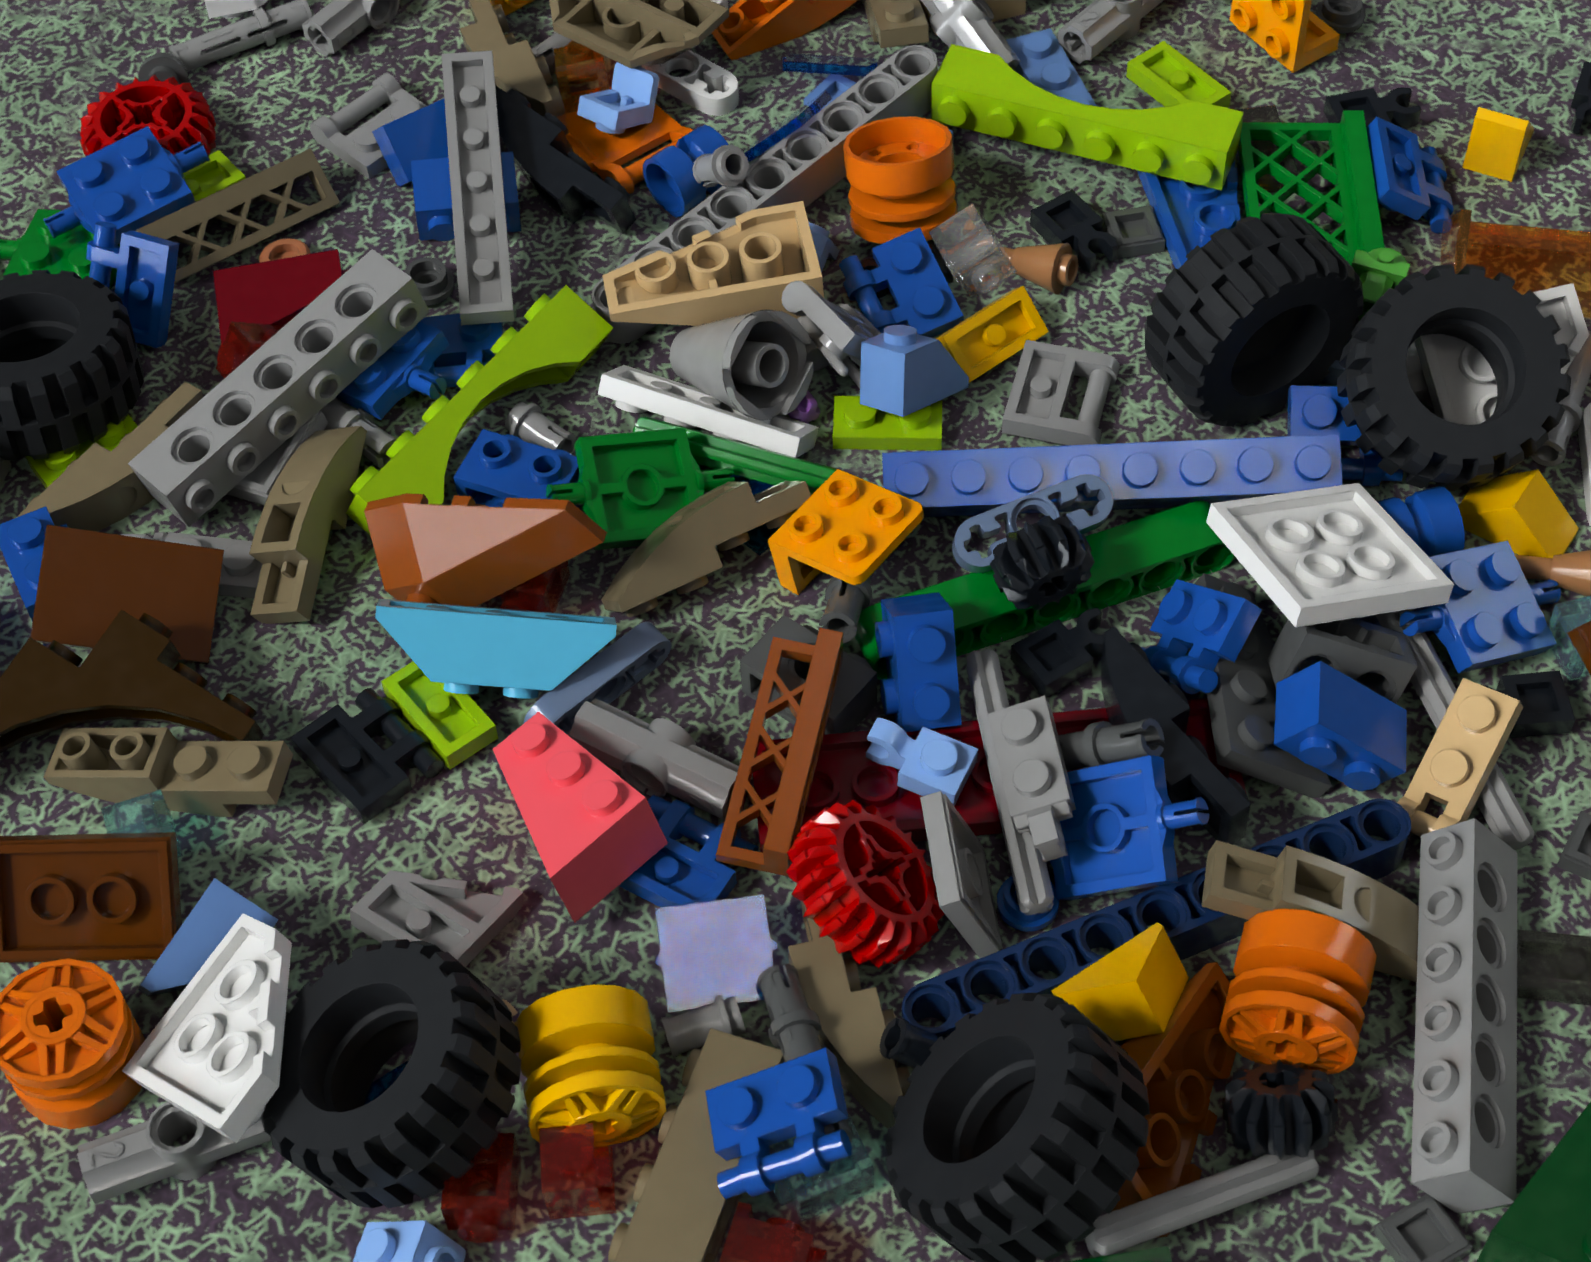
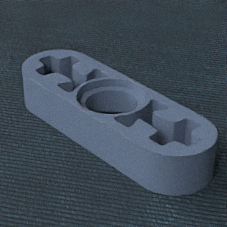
(1064, 492)
(605, 675)

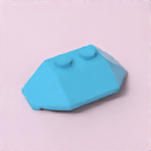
(494, 645)

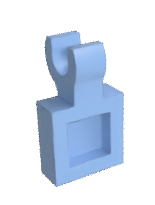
(925, 764)

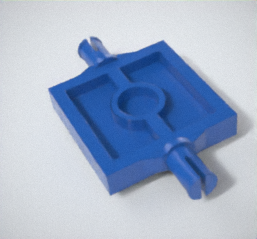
(126, 185)
(399, 373)
(1490, 611)
(1121, 829)

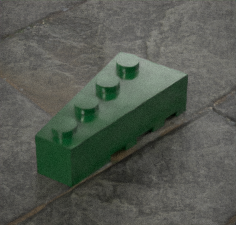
(1553, 1210)

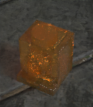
(579, 65)

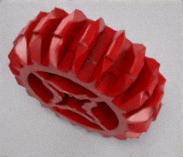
(170, 110)
(864, 884)

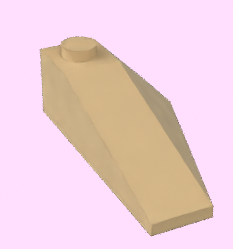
(720, 272)

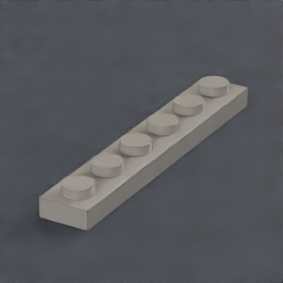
(477, 188)

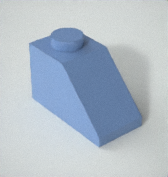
(907, 371)
(199, 937)

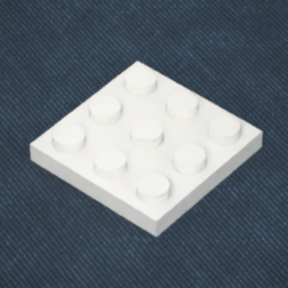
(1328, 554)

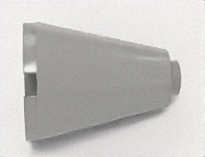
(747, 359)

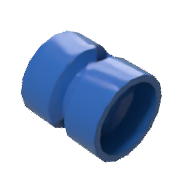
(671, 174)
(1429, 519)

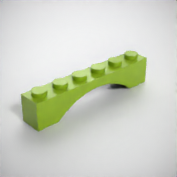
(1178, 141)
(545, 351)

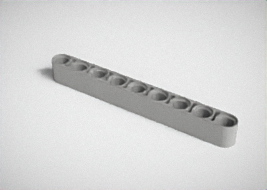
(799, 165)

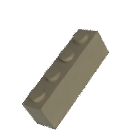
(679, 1197)

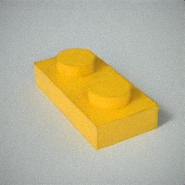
(994, 333)

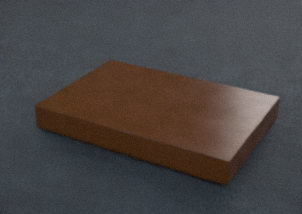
(97, 574)
(88, 896)

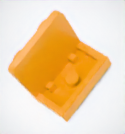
(1285, 30)
(842, 531)

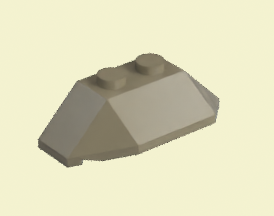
(637, 30)

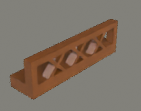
(801, 750)

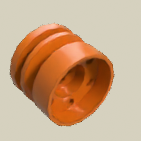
(899, 177)
(1298, 990)
(68, 1042)

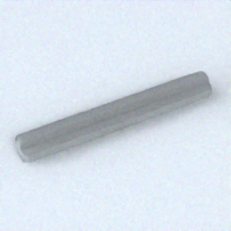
(1198, 1201)

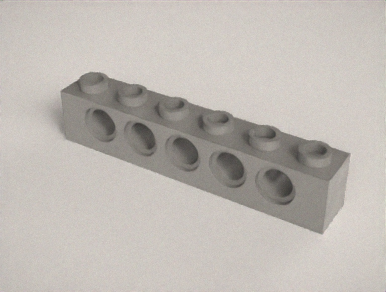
(279, 387)
(1466, 1020)

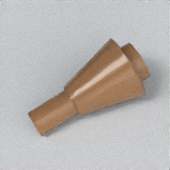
(1045, 265)
(1569, 570)

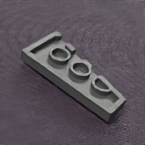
(1245, 712)

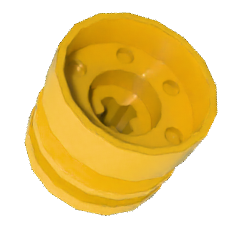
(591, 1063)

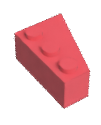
(578, 812)

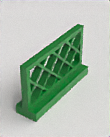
(1350, 173)

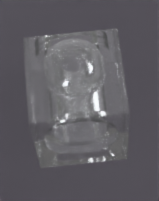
(972, 252)

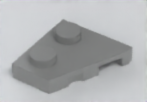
(435, 912)

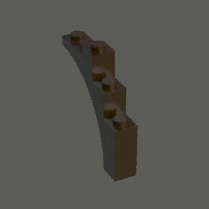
(120, 679)

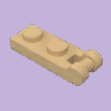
(1460, 756)

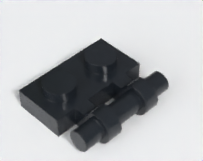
(354, 765)

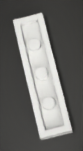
(691, 407)

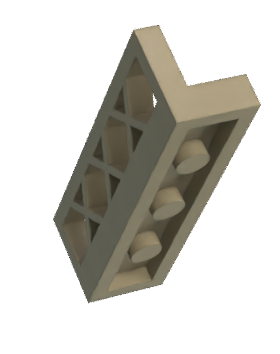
(240, 197)

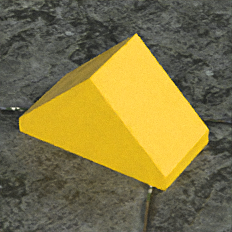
(1497, 144)
(1522, 511)
(1131, 987)

